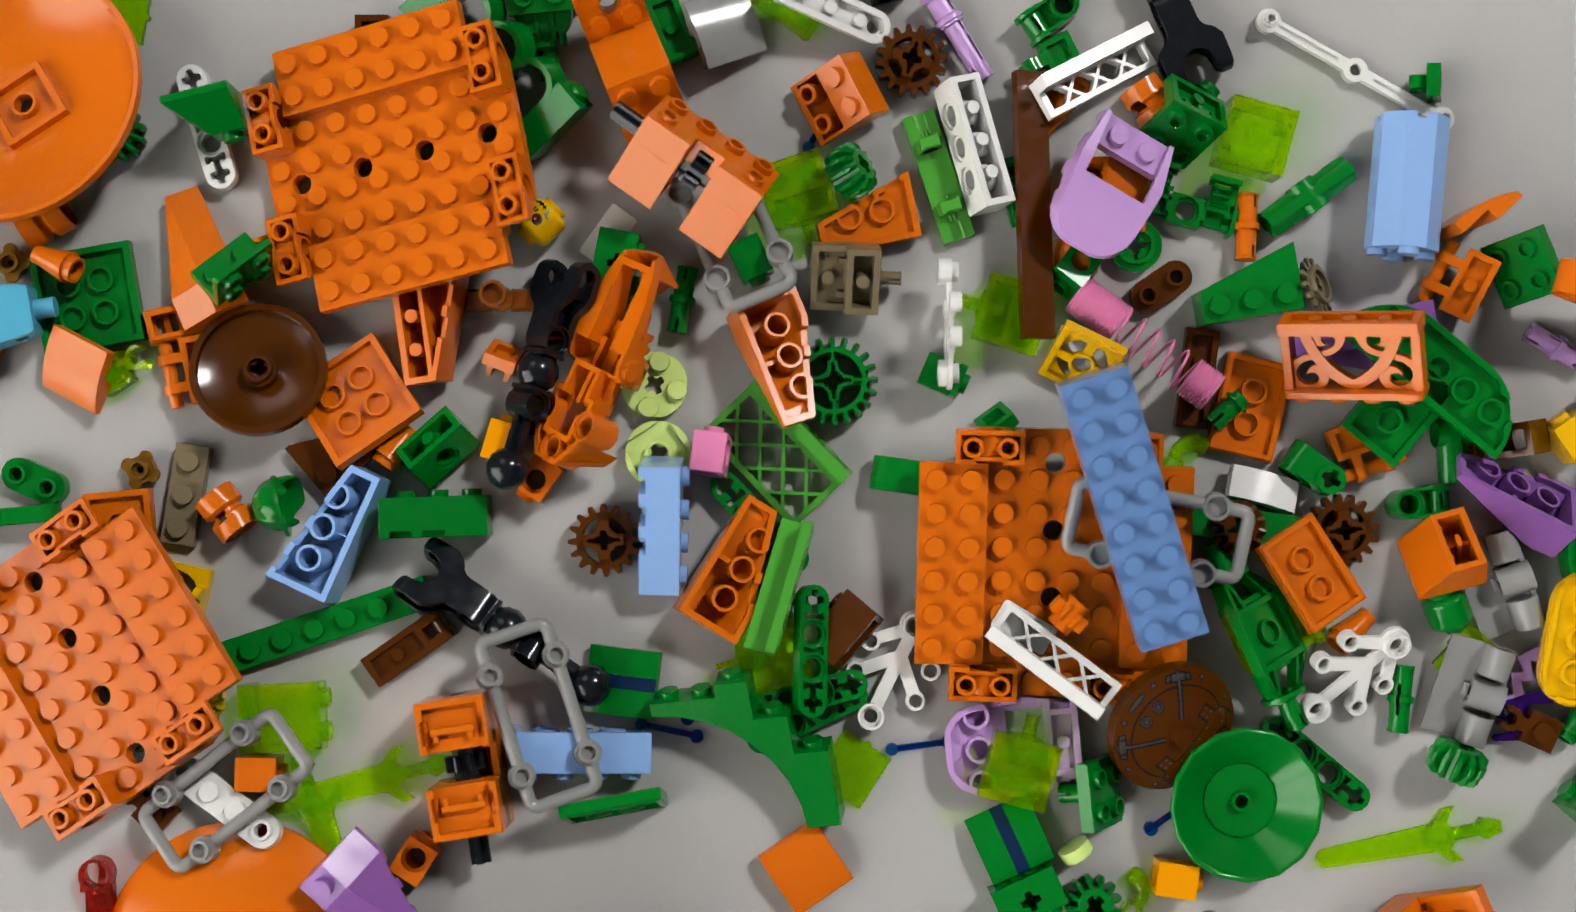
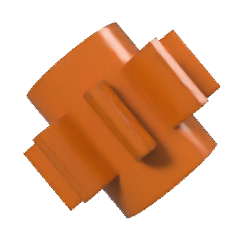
(1069, 614)

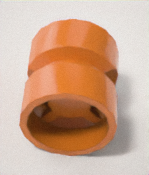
(1144, 98)
(43, 227)
(226, 512)

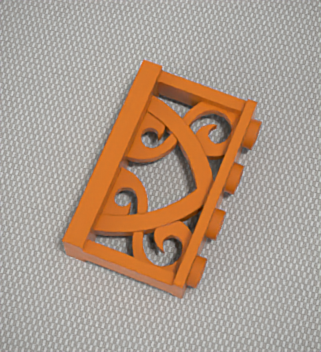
(1344, 386)

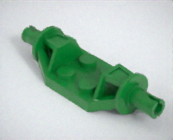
(1265, 636)

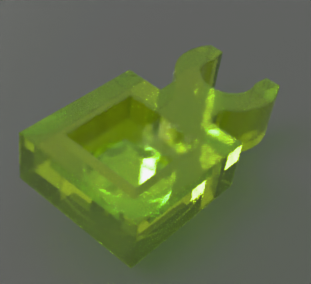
(123, 369)

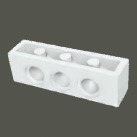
(974, 144)

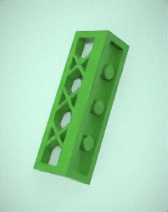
(779, 587)

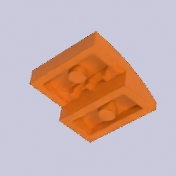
(1478, 215)
(77, 368)
(805, 867)

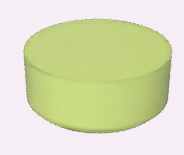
(1075, 850)

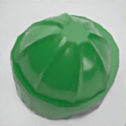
(278, 502)

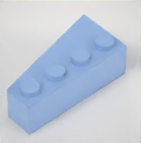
(662, 525)
(333, 537)
(551, 751)

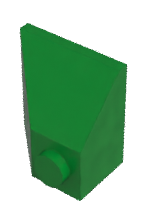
(212, 109)

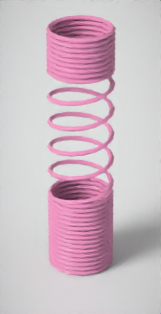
(1105, 314)

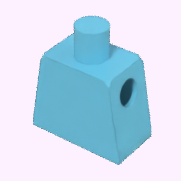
(23, 314)

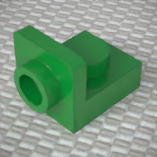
(928, 377)

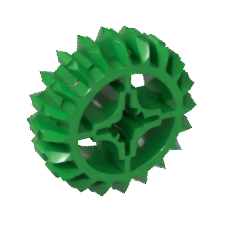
(862, 380)

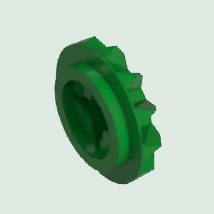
(1145, 256)

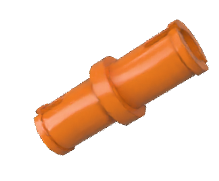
(1246, 227)

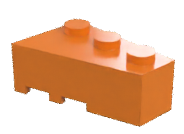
(430, 331)

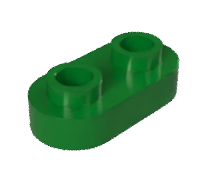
(34, 480)

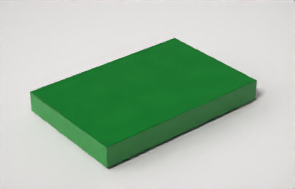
(613, 805)

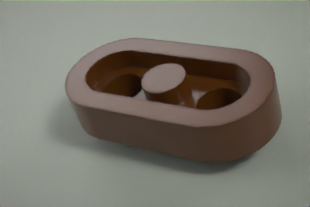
(1161, 286)

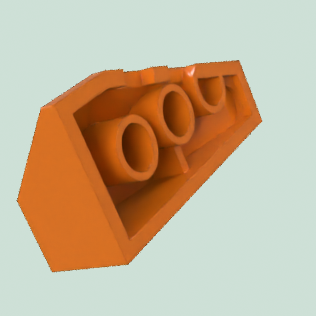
(778, 354)

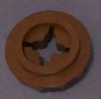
(1228, 540)

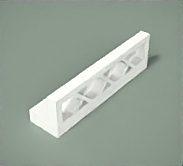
(1094, 59)
(1044, 670)

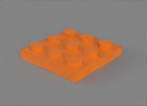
(362, 402)

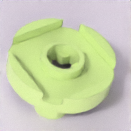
(673, 389)
(660, 434)

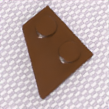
(319, 466)

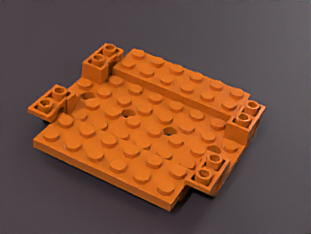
(380, 100)
(987, 545)
(135, 635)

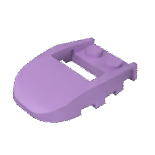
(1093, 212)
(972, 728)

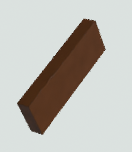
(1202, 345)

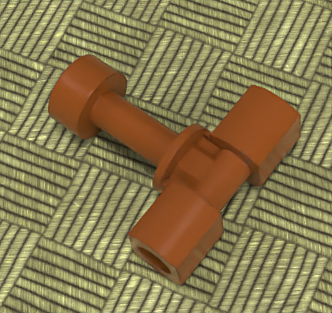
(498, 298)

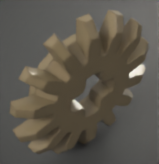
(1316, 285)

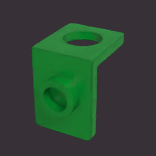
(1067, 278)

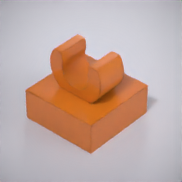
(502, 357)

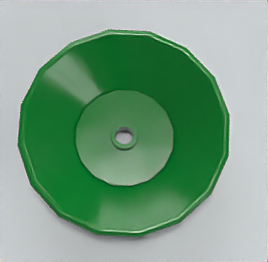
(1271, 825)

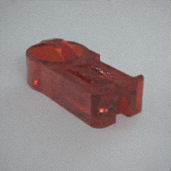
(100, 895)

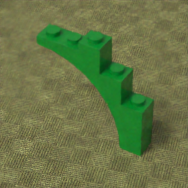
(772, 729)

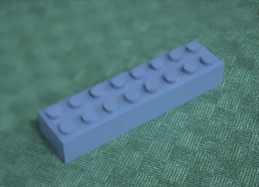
(1132, 507)

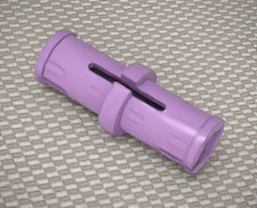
(1552, 345)

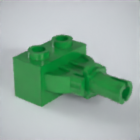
(545, 21)

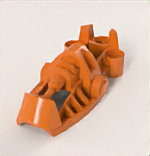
(606, 359)

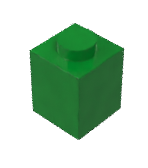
(751, 260)

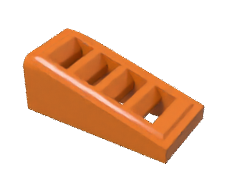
(155, 338)

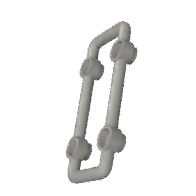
(718, 278)
(1214, 506)
(586, 751)
(170, 792)

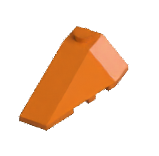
(190, 243)
(728, 578)

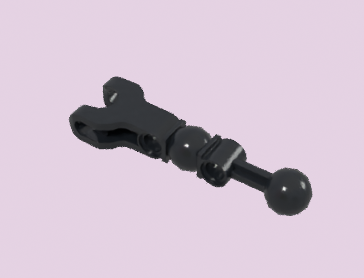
(1185, 36)
(547, 339)
(483, 612)

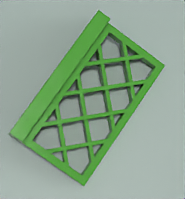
(804, 438)

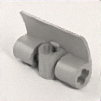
(1510, 595)
(1469, 690)

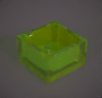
(1255, 139)

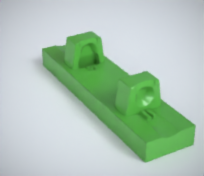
(938, 177)

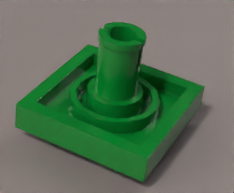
(1526, 266)
(1096, 793)

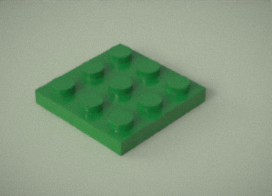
(103, 302)

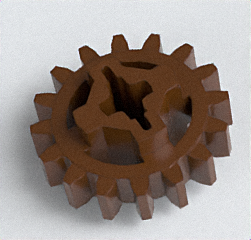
(923, 64)
(1341, 517)
(604, 556)

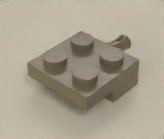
(848, 277)

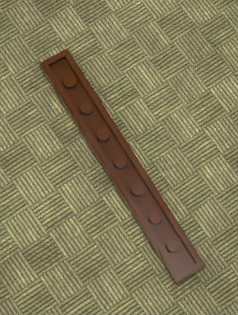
(1032, 211)

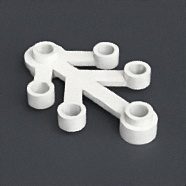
(947, 370)
(1387, 647)
(895, 664)

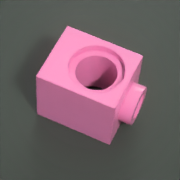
(710, 452)

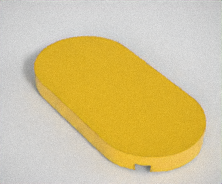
(1558, 645)

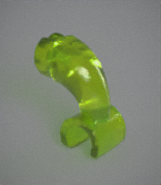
(1187, 444)
(1141, 886)

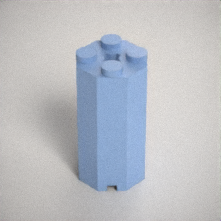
(1406, 185)

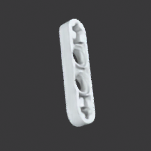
(210, 169)

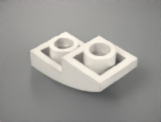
(1262, 488)

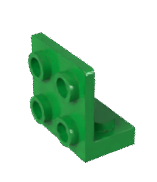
(1187, 120)
(233, 268)

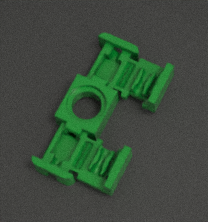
(1213, 216)

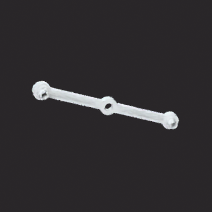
(1270, 22)

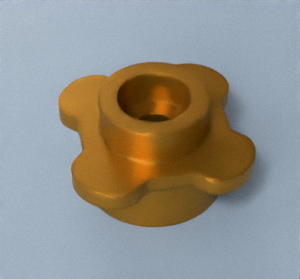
(21, 263)
(149, 473)

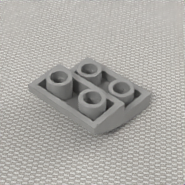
(723, 30)

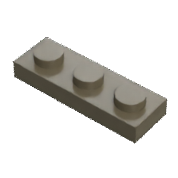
(186, 488)

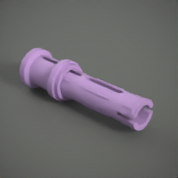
(950, 23)

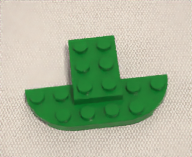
(1460, 391)

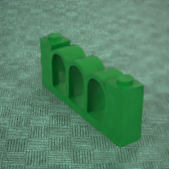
(563, 100)

